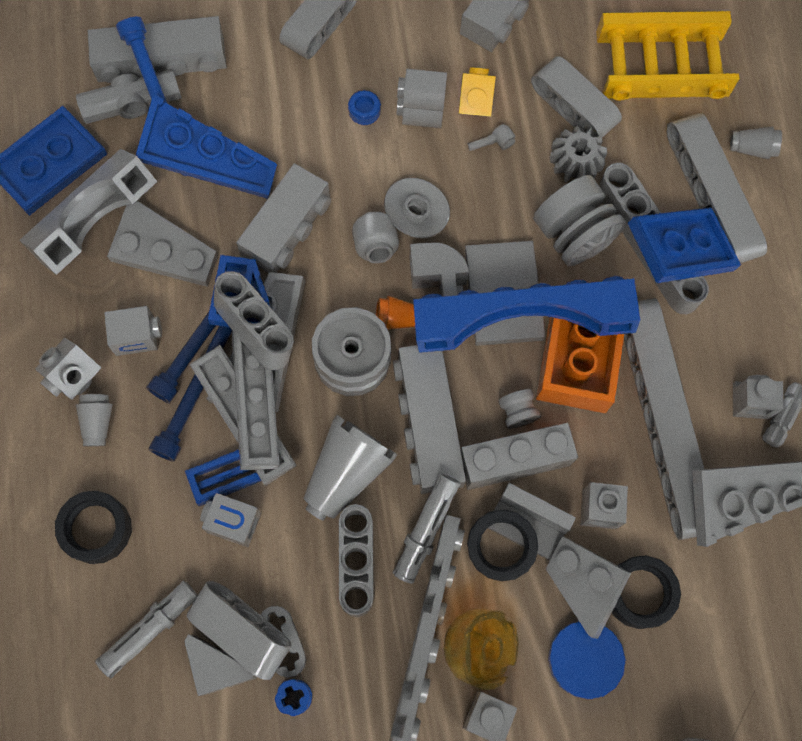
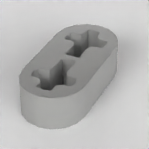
(288, 629)

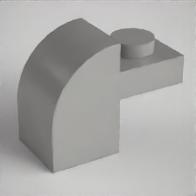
(438, 267)

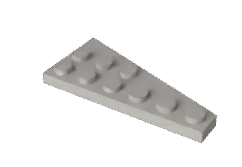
(425, 645)

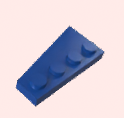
(189, 147)

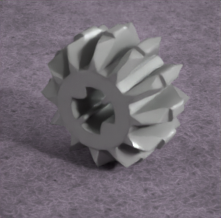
(575, 143)

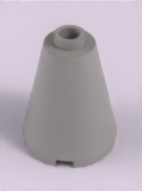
(344, 468)

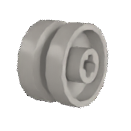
(351, 331)

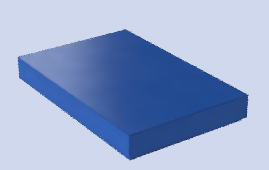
(48, 160)
(683, 244)

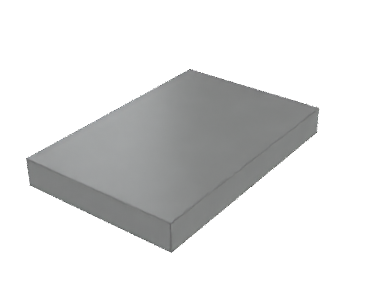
(505, 266)

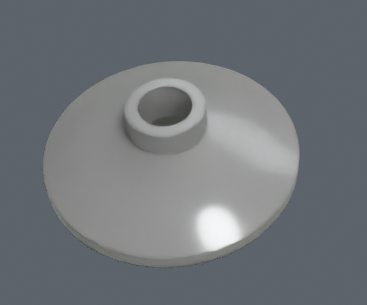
(419, 197)

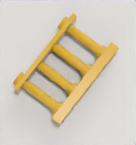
(666, 27)

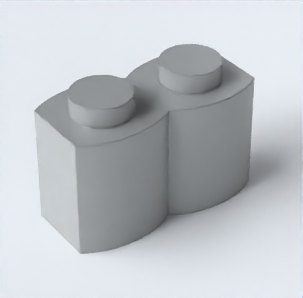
(421, 98)

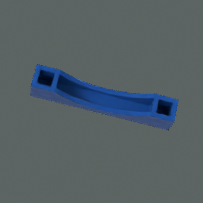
(598, 306)

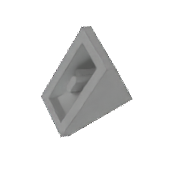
(212, 667)

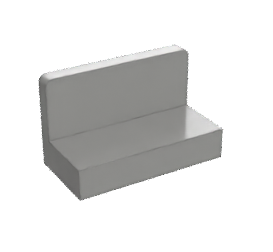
(547, 520)

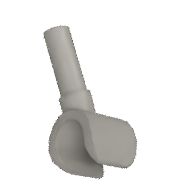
(502, 135)

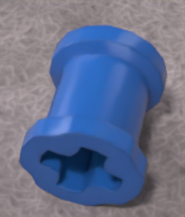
(283, 693)

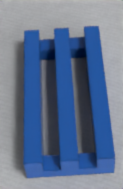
(227, 489)

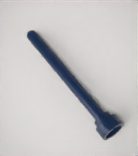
(165, 384)
(167, 443)

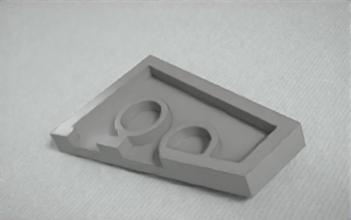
(158, 246)

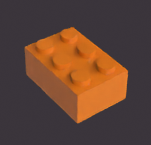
(579, 367)

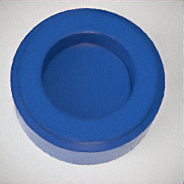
(364, 107)

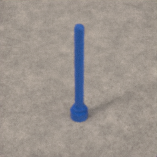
(132, 32)

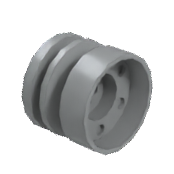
(579, 221)

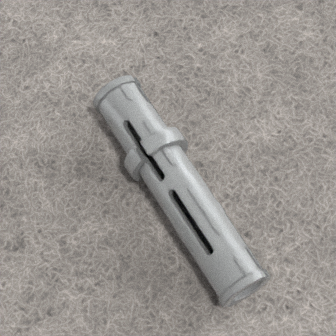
(420, 540)
(140, 635)

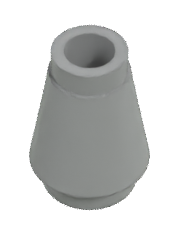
(757, 142)
(94, 418)

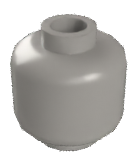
(375, 237)

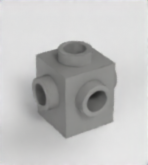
(67, 369)

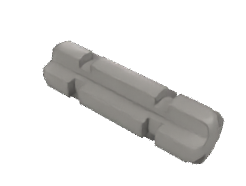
(784, 420)

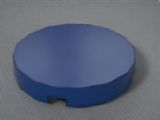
(586, 664)

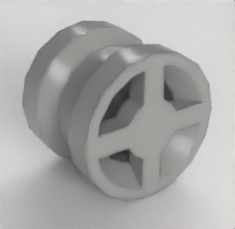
(519, 408)

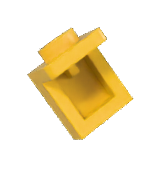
(477, 92)

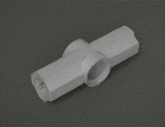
(124, 97)

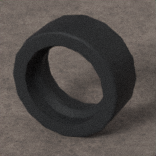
(70, 511)
(503, 573)
(671, 598)

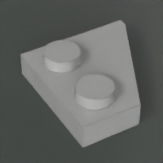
(587, 583)

